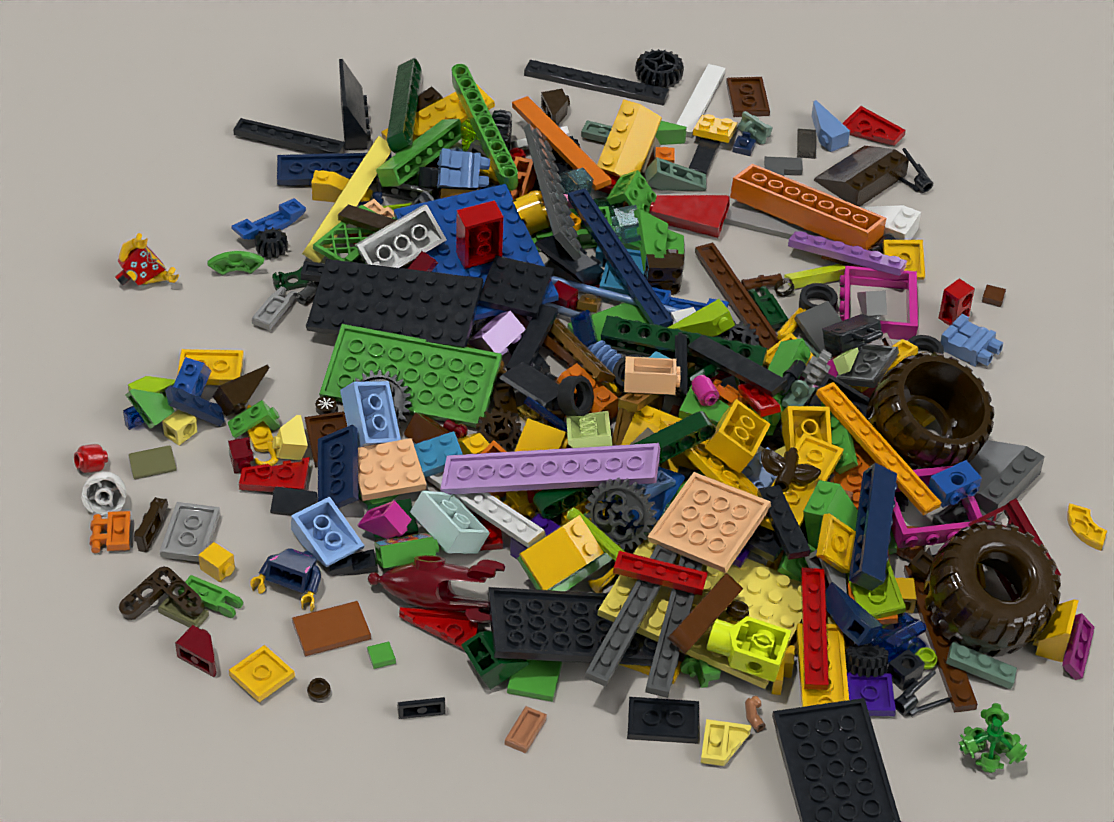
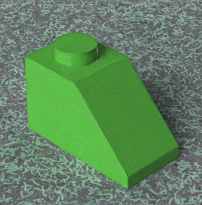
(150, 406)

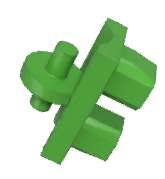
(700, 668)

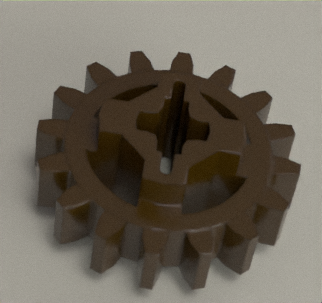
(496, 421)

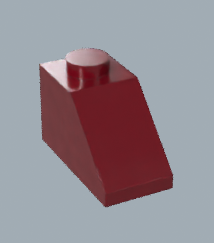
(197, 650)

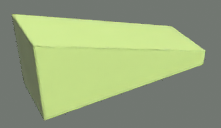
(845, 361)

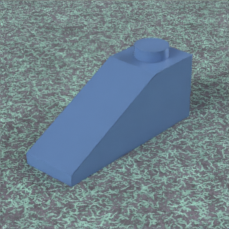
(829, 129)

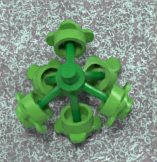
(1000, 741)

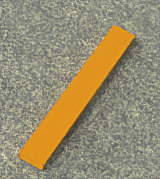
(878, 448)

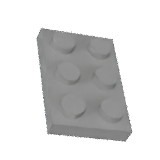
(189, 531)

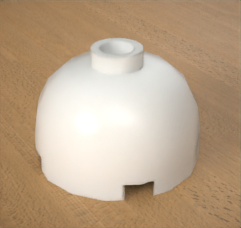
(104, 493)

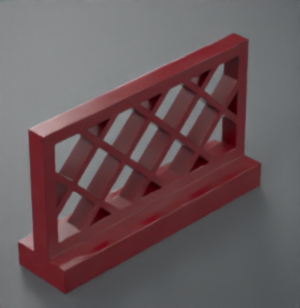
(1018, 518)

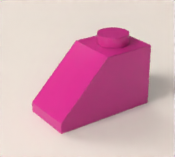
(386, 520)

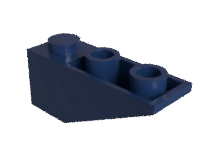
(850, 616)

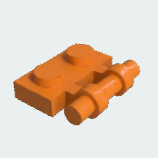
(118, 531)

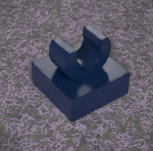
(744, 144)

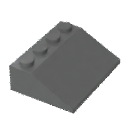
(1004, 472)

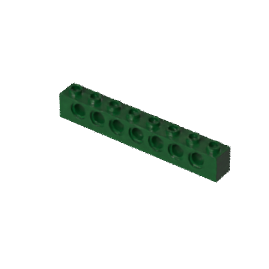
(634, 343)

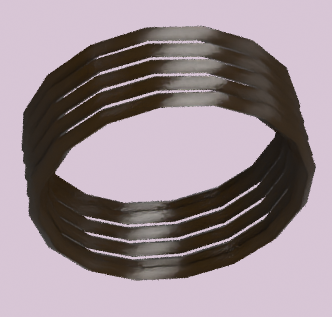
(782, 281)

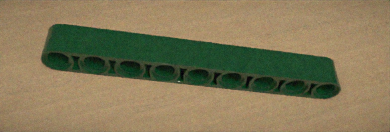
(404, 105)
(672, 442)

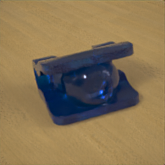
(902, 637)

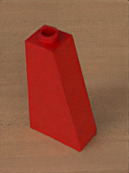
(692, 212)

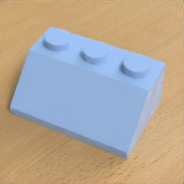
(372, 411)

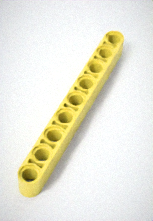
(351, 194)

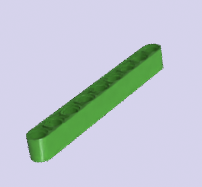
(484, 126)

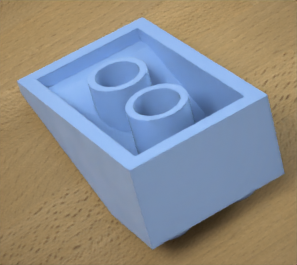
(325, 532)

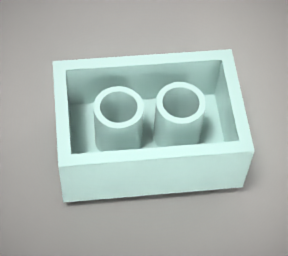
(449, 522)

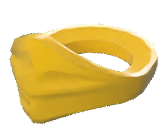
(599, 584)

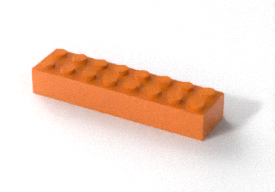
(807, 207)

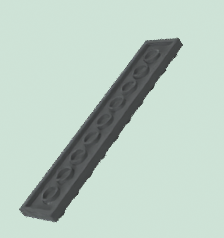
(552, 192)

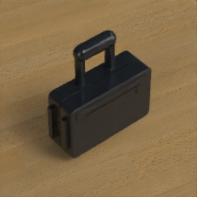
(852, 333)

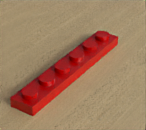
(814, 629)

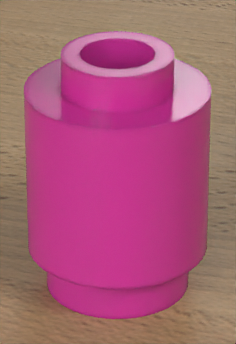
(704, 390)

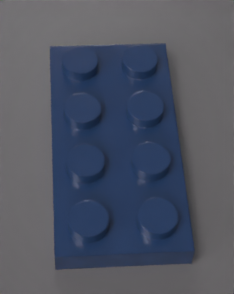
(338, 466)

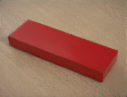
(758, 400)

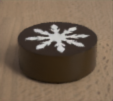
(325, 405)

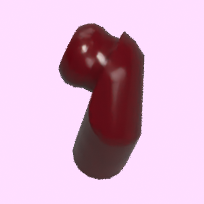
(459, 429)

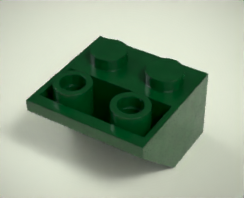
(491, 669)

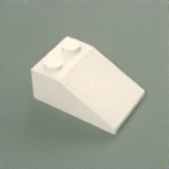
(900, 222)

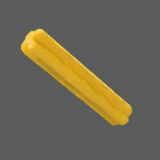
(790, 326)

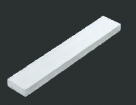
(701, 97)

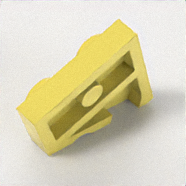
(722, 741)

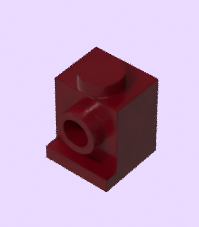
(240, 454)

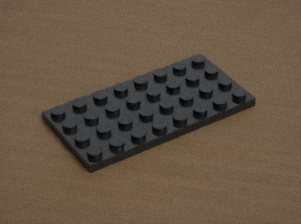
(396, 302)
(555, 627)

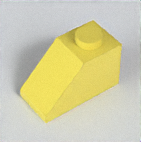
(291, 440)

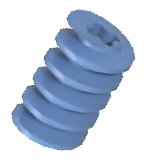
(606, 355)

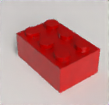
(479, 234)

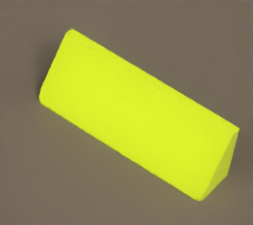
(817, 275)

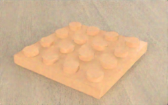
(709, 522)

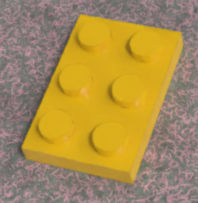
(224, 364)

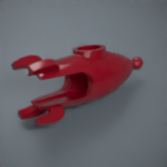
(428, 585)

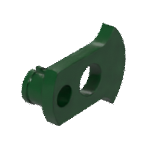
(283, 279)

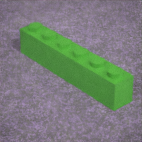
(420, 153)
(783, 359)

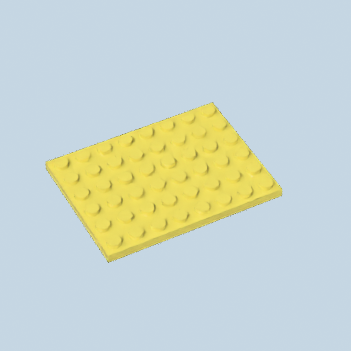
(765, 591)

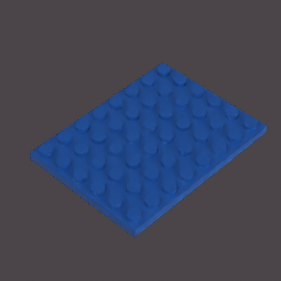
(516, 238)

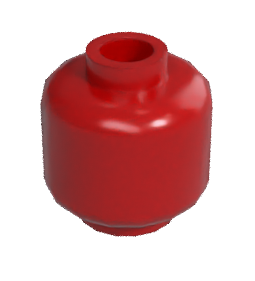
(90, 458)

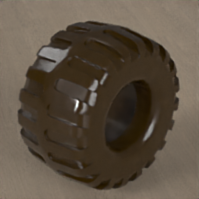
(948, 394)
(970, 612)

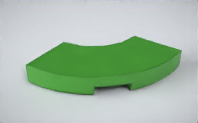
(234, 261)

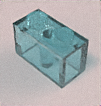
(626, 224)

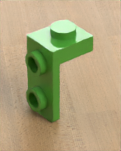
(252, 417)

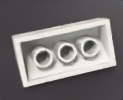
(402, 239)

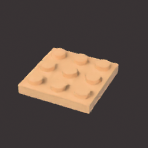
(389, 470)

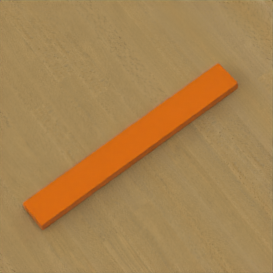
(560, 141)

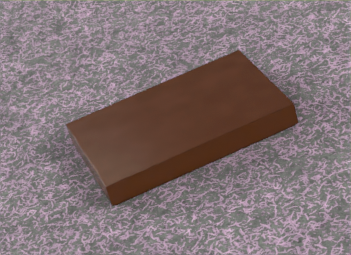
(747, 95)
(320, 426)

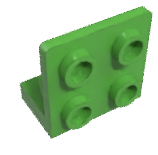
(633, 190)

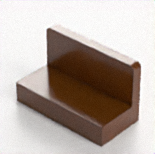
(423, 428)

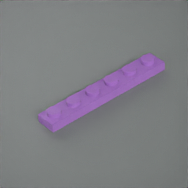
(847, 253)

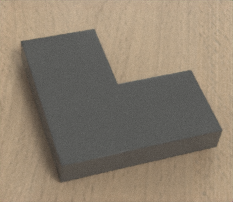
(784, 165)

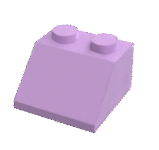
(498, 333)

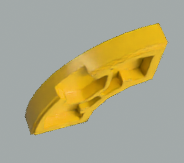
(1084, 527)

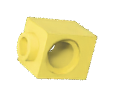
(179, 426)

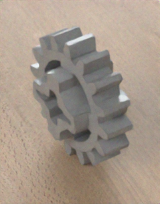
(817, 369)

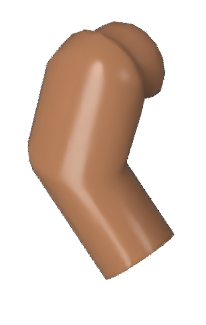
(751, 713)

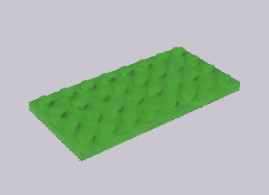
(440, 377)

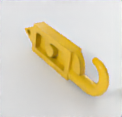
(261, 441)

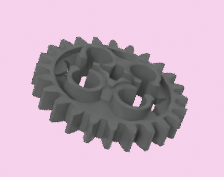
(632, 499)

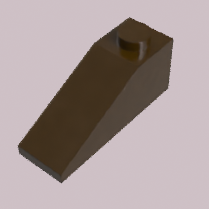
(236, 393)

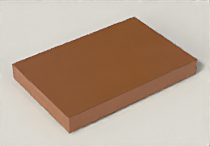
(331, 628)

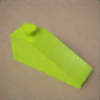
(707, 321)

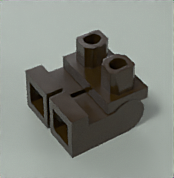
(665, 272)

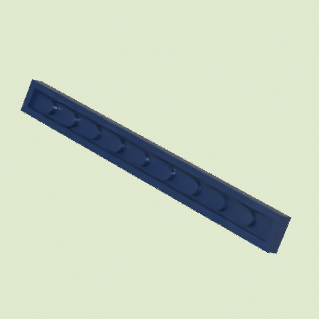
(619, 258)

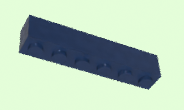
(873, 527)

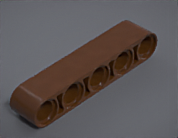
(705, 613)

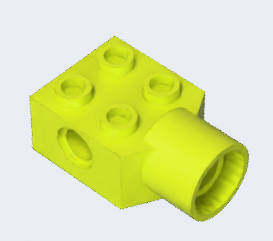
(751, 646)

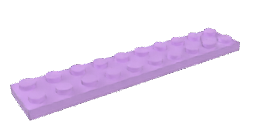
(550, 468)

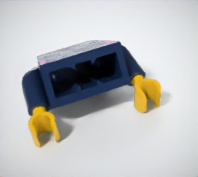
(292, 570)

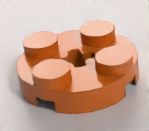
(729, 393)

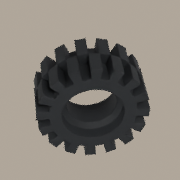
(867, 660)

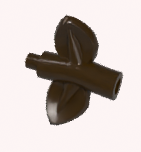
(788, 469)

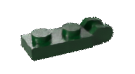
(769, 307)

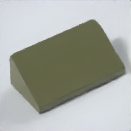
(152, 462)

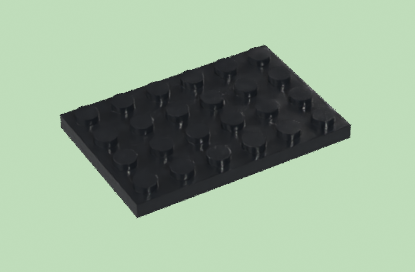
(835, 763)

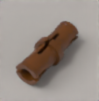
(761, 280)

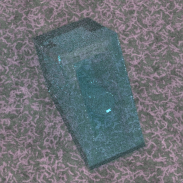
(576, 179)

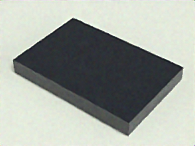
(663, 720)

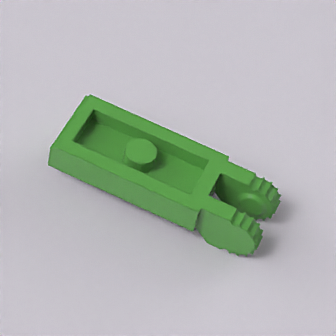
(214, 596)

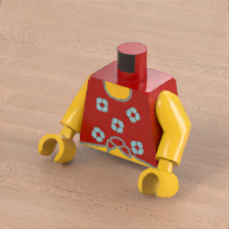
(142, 264)

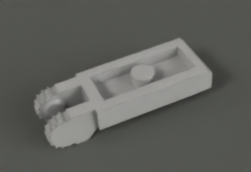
(273, 308)

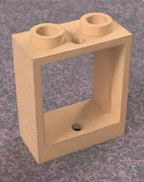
(651, 375)

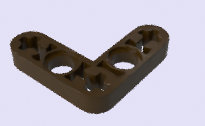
(160, 587)

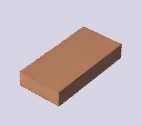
(525, 729)

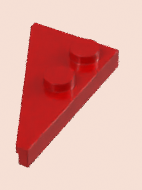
(447, 625)

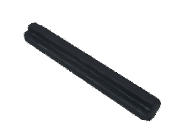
(681, 361)

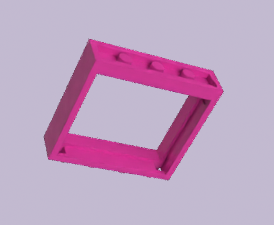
(870, 277)
(930, 534)

